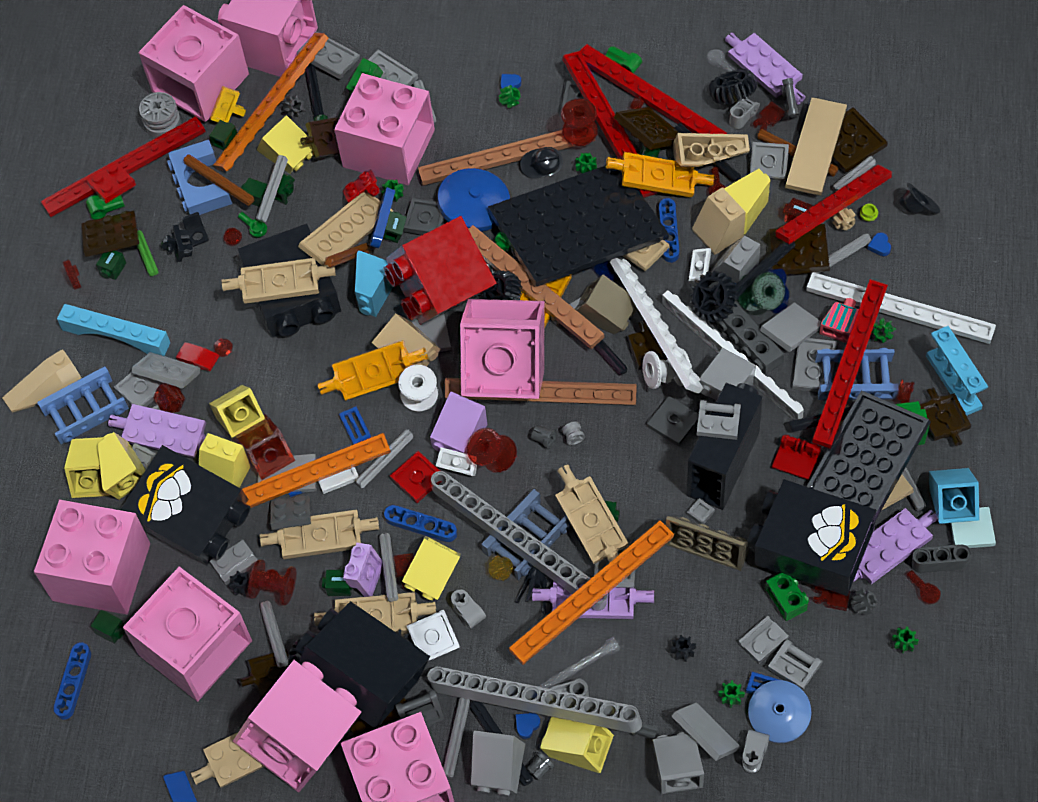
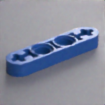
(382, 217)
(672, 229)
(422, 520)
(69, 680)

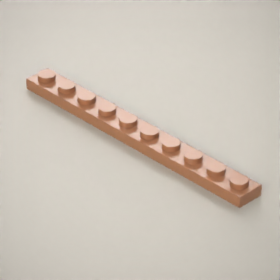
(491, 157)
(554, 305)
(567, 392)

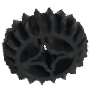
(732, 86)
(507, 287)
(723, 296)

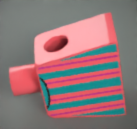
(839, 320)

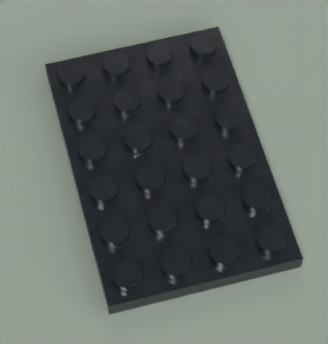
(869, 452)

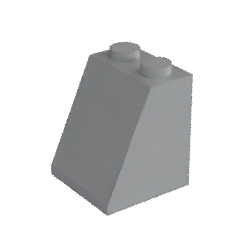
(739, 259)
(726, 369)
(496, 762)
(678, 763)

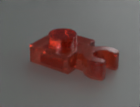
(769, 115)
(72, 273)
(401, 565)
(833, 599)

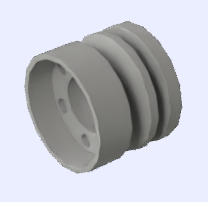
(159, 113)

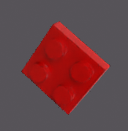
(111, 182)
(415, 476)

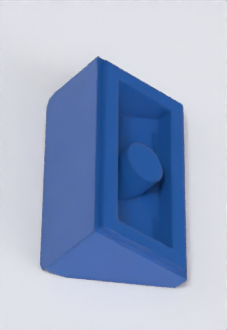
(179, 787)

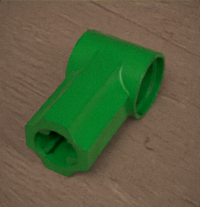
(629, 61)
(99, 209)

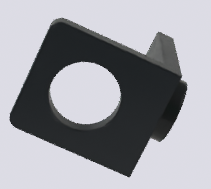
(194, 225)

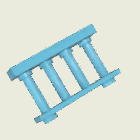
(956, 370)

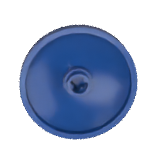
(469, 195)

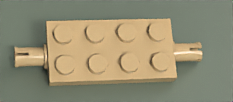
(279, 280)
(590, 517)
(324, 535)
(392, 614)
(226, 763)

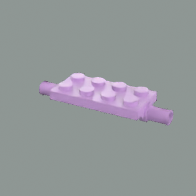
(764, 63)
(157, 428)
(894, 543)
(619, 600)

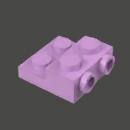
(363, 569)

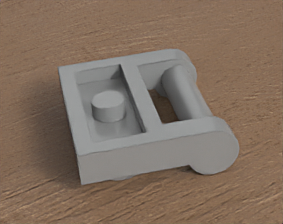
(718, 425)
(791, 669)

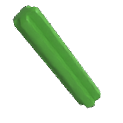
(146, 255)

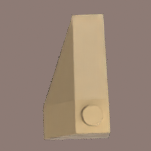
(702, 149)
(43, 381)

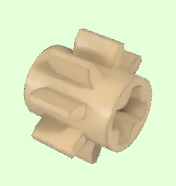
(844, 219)

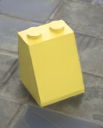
(285, 141)
(751, 194)
(237, 410)
(224, 459)
(118, 466)
(84, 469)
(431, 568)
(577, 743)

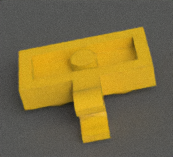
(226, 105)

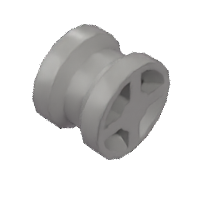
(573, 433)

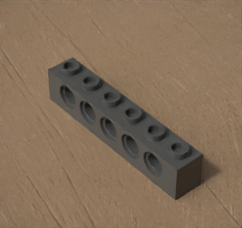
(748, 328)

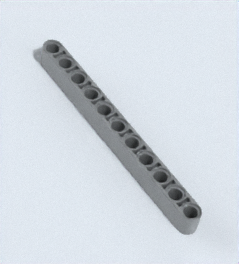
(513, 531)
(542, 702)

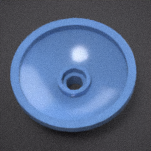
(784, 725)

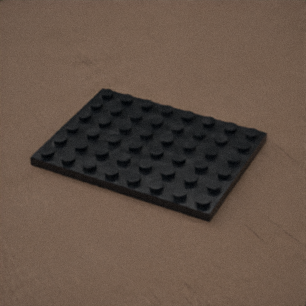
(576, 224)

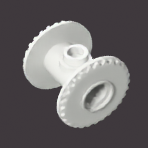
(658, 370)
(418, 388)

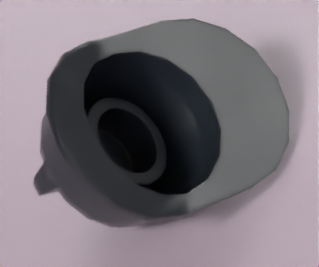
(541, 162)
(917, 202)

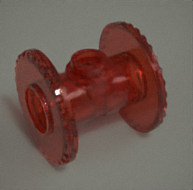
(579, 122)
(491, 450)
(272, 581)

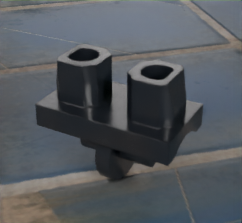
(174, 243)

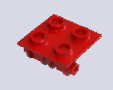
(366, 181)
(796, 457)

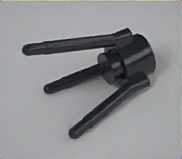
(535, 580)

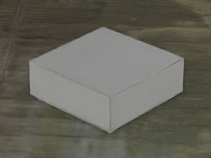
(700, 511)

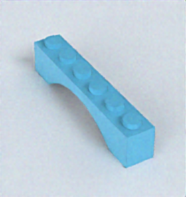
(88, 322)

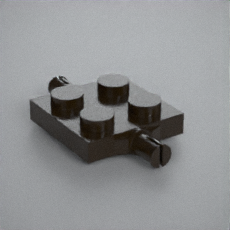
(322, 137)
(642, 343)
(945, 416)
(263, 673)

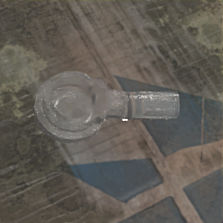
(716, 58)

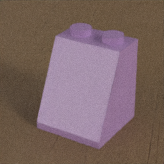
(457, 423)

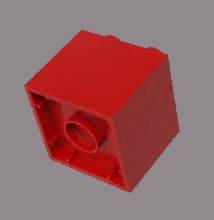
(438, 271)

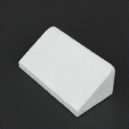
(699, 264)
(456, 462)

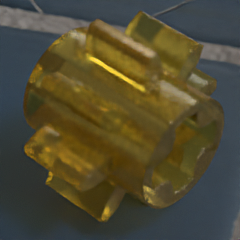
(500, 567)

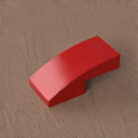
(197, 356)

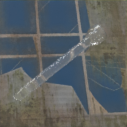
(610, 646)

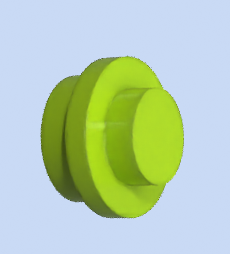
(869, 212)

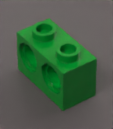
(782, 597)

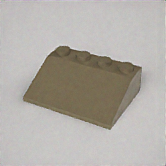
(707, 543)

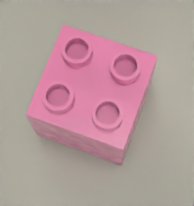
(270, 30)
(193, 61)
(385, 128)
(502, 348)
(92, 557)
(188, 633)
(297, 724)
(397, 764)

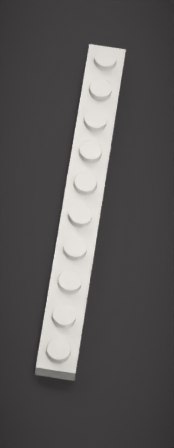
(904, 308)
(657, 326)
(716, 342)

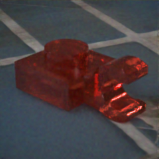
(905, 391)

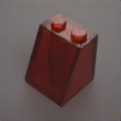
(265, 448)

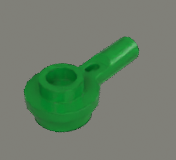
(256, 228)

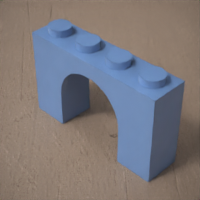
(197, 198)

